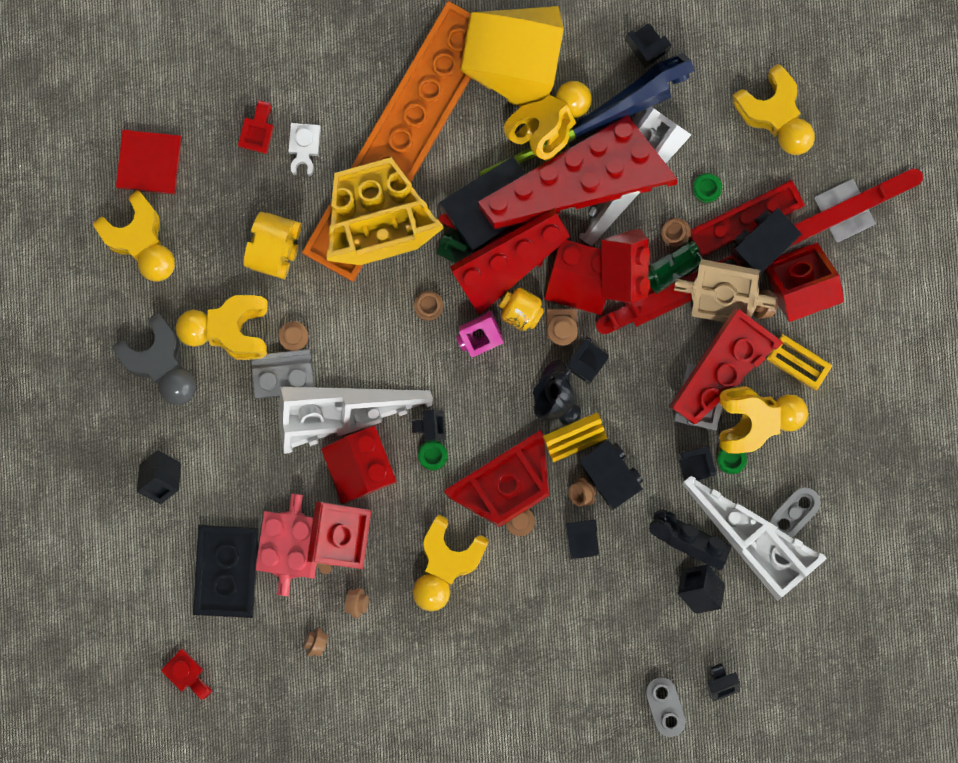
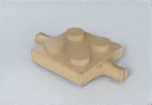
(722, 288)

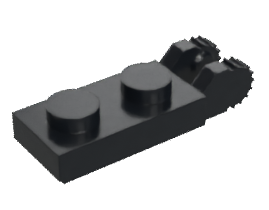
(689, 539)

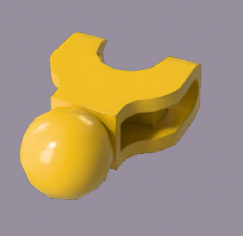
(777, 113)
(549, 119)
(140, 240)
(224, 326)
(760, 418)
(444, 566)

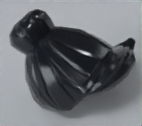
(555, 396)

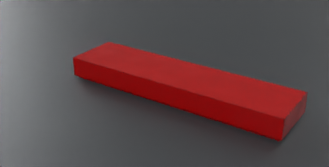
(725, 227)

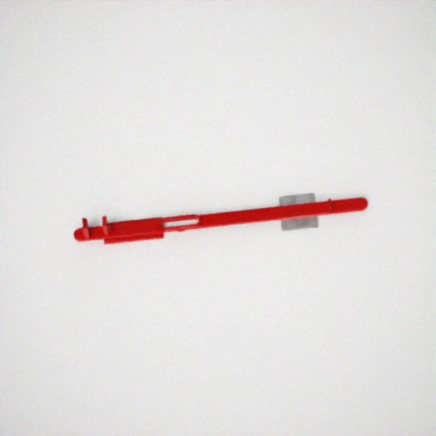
(842, 211)

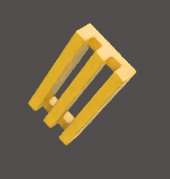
(793, 372)
(577, 439)

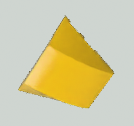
(514, 51)
(377, 215)

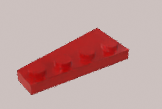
(507, 260)
(728, 359)

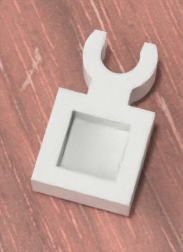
(304, 143)

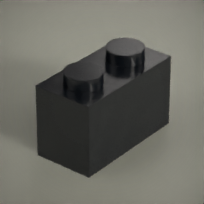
(765, 241)
(611, 475)

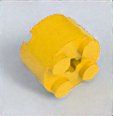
(272, 245)

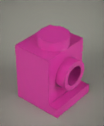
(476, 345)

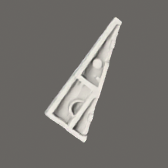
(666, 139)
(321, 412)
(769, 552)

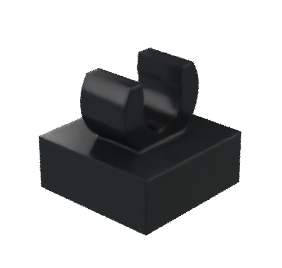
(432, 425)
(722, 684)

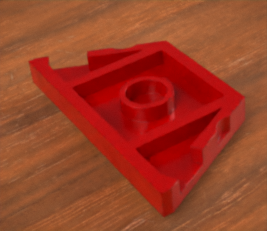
(506, 483)

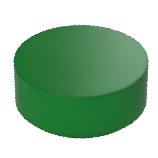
(707, 188)
(432, 455)
(731, 462)

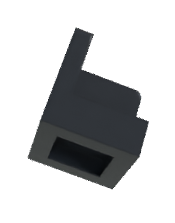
(647, 45)
(587, 361)
(697, 464)
(159, 477)
(582, 539)
(701, 589)

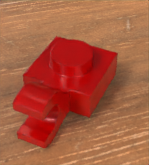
(257, 133)
(184, 672)

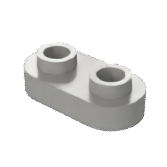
(793, 513)
(665, 707)

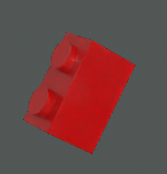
(625, 266)
(577, 278)
(804, 282)
(359, 465)

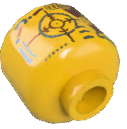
(521, 309)

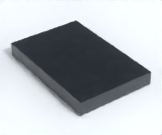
(463, 206)
(225, 571)

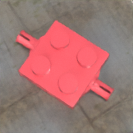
(286, 545)

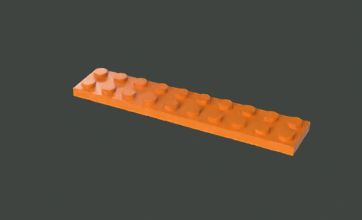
(410, 118)

